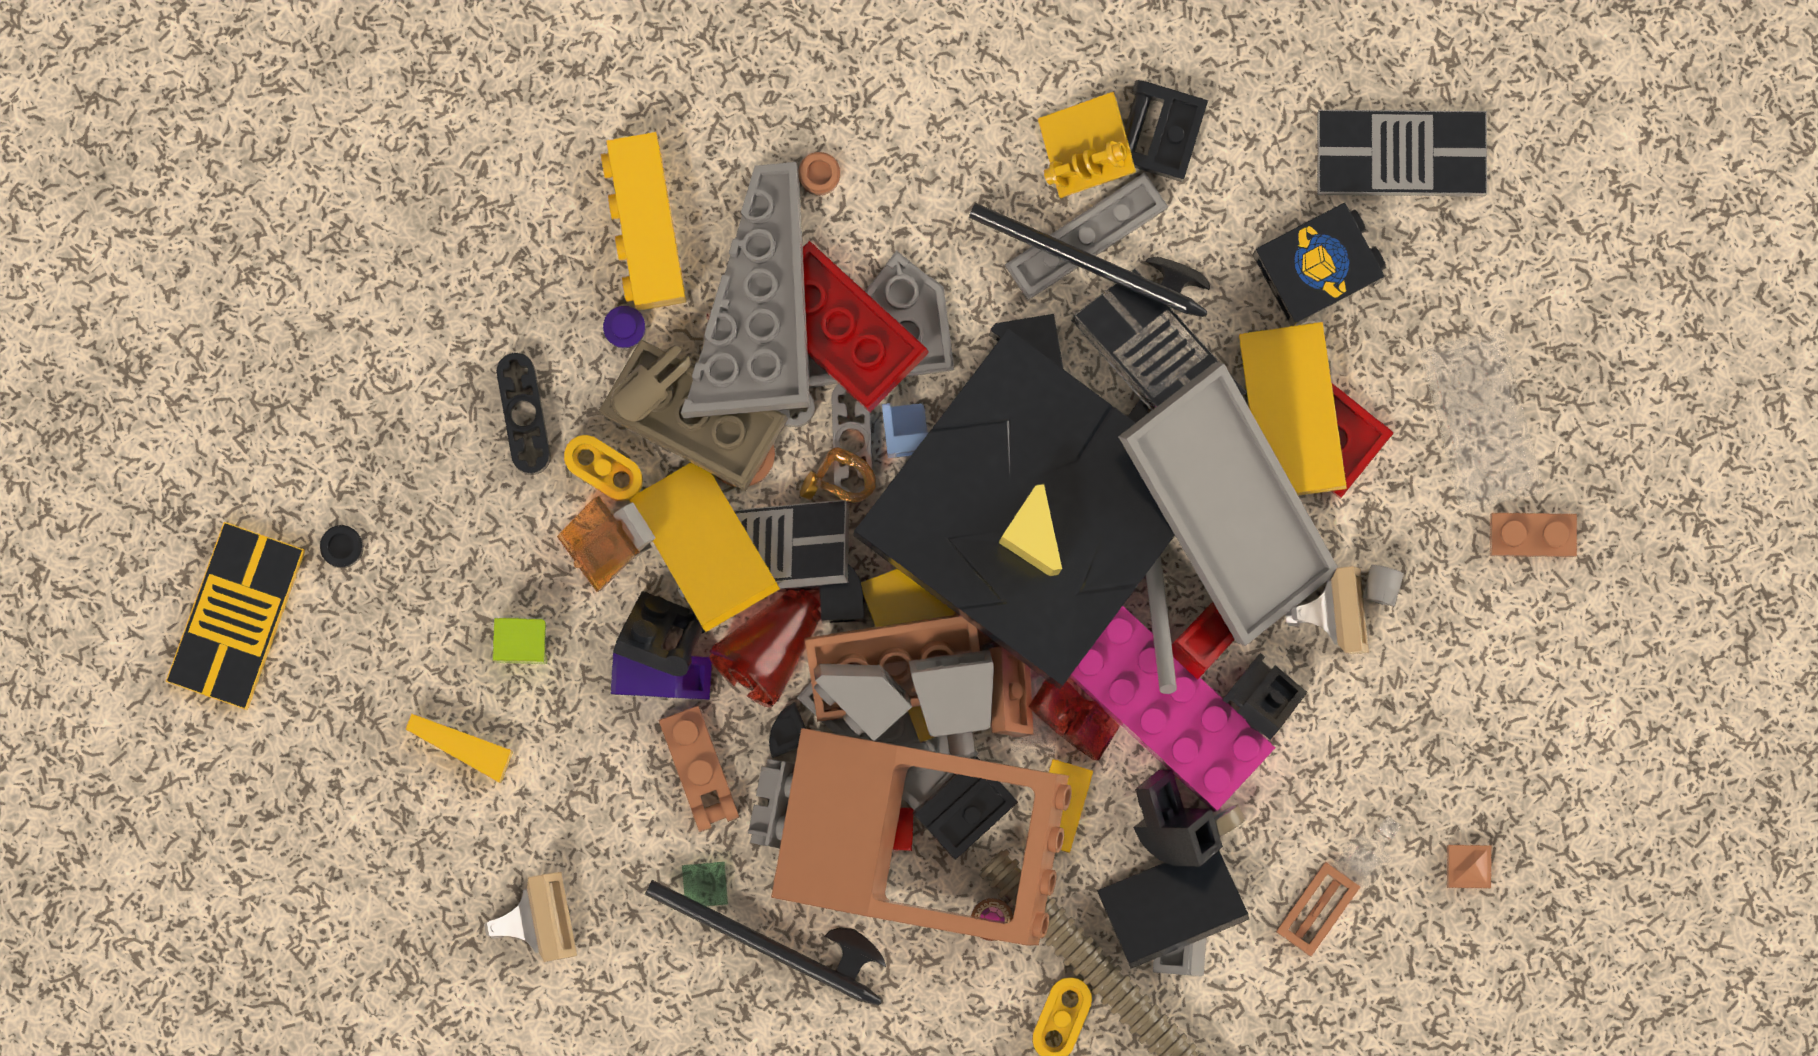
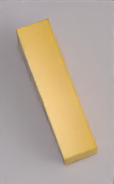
(473, 751)

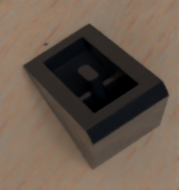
(1036, 331)

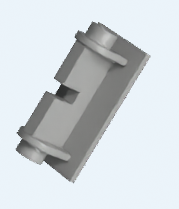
(768, 822)

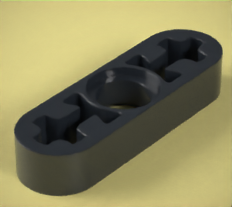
(507, 385)

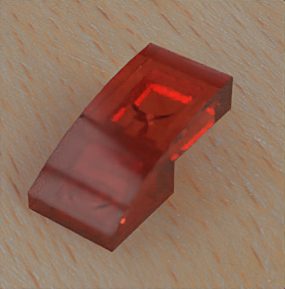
(1074, 718)

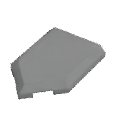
(919, 307)

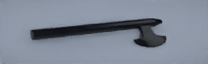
(1168, 293)
(841, 980)

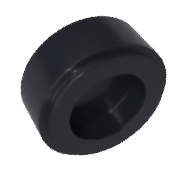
(341, 546)

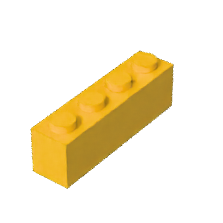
(645, 222)

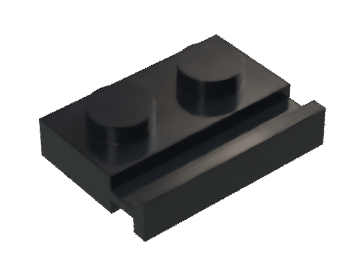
(1265, 697)
(964, 811)

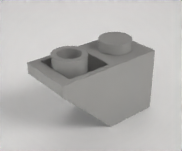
(865, 693)

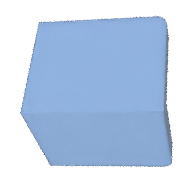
(904, 428)

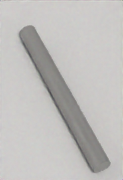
(1161, 629)

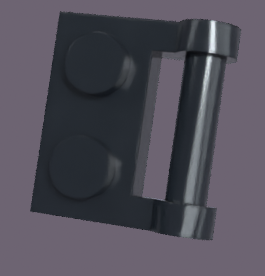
(1174, 131)
(649, 629)

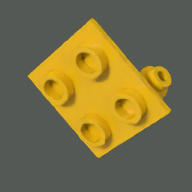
(1086, 145)

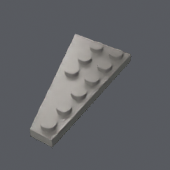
(757, 325)

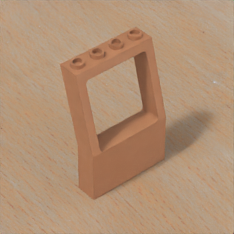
(846, 822)

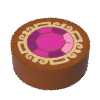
(993, 909)

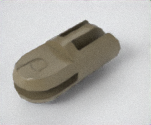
(641, 391)

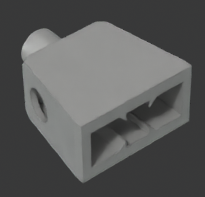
(955, 696)

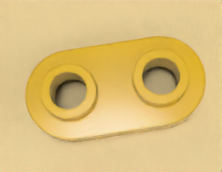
(604, 468)
(1064, 1019)

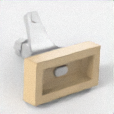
(1338, 611)
(539, 919)

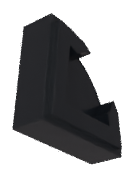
(786, 731)

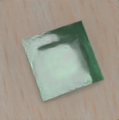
(706, 883)

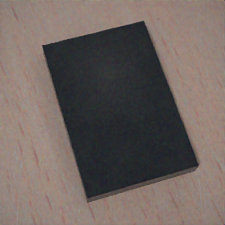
(1171, 908)

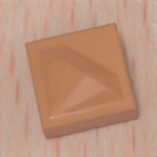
(1469, 866)

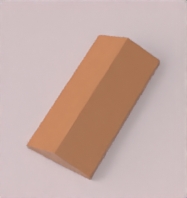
(892, 649)

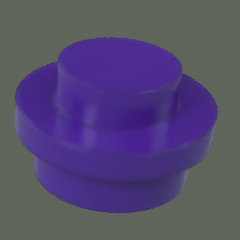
(624, 327)

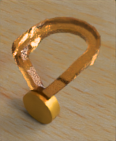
(814, 480)

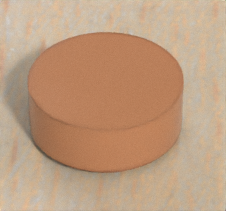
(819, 173)

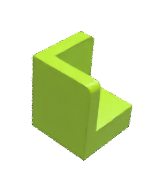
(519, 641)

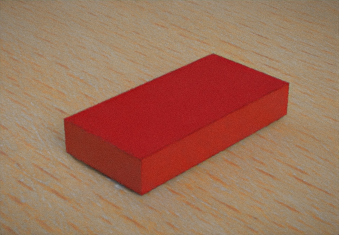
(1202, 642)

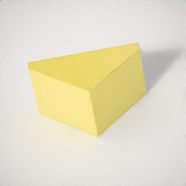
(1033, 534)

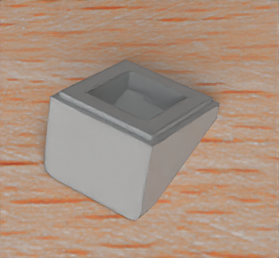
(1184, 961)

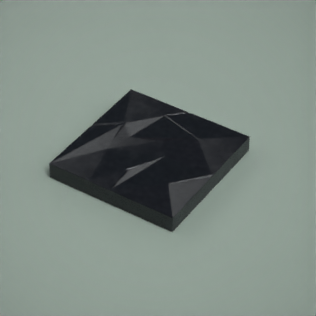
(951, 502)

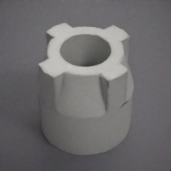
(1383, 585)

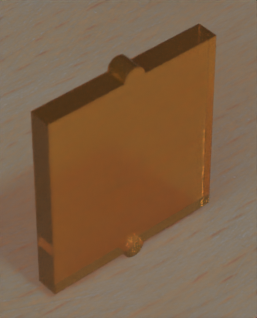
(598, 544)

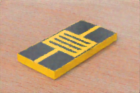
(235, 616)

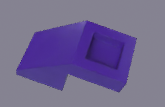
(641, 680)

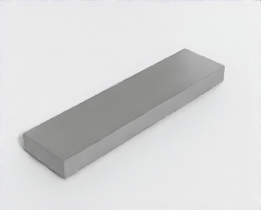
(1091, 232)

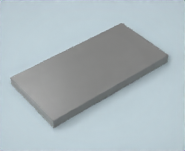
(1229, 503)

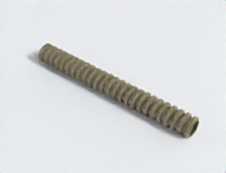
(1095, 967)

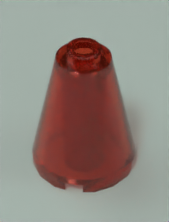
(768, 646)

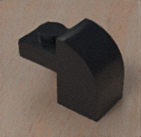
(839, 601)
(1171, 831)

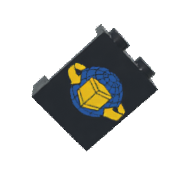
(1319, 263)

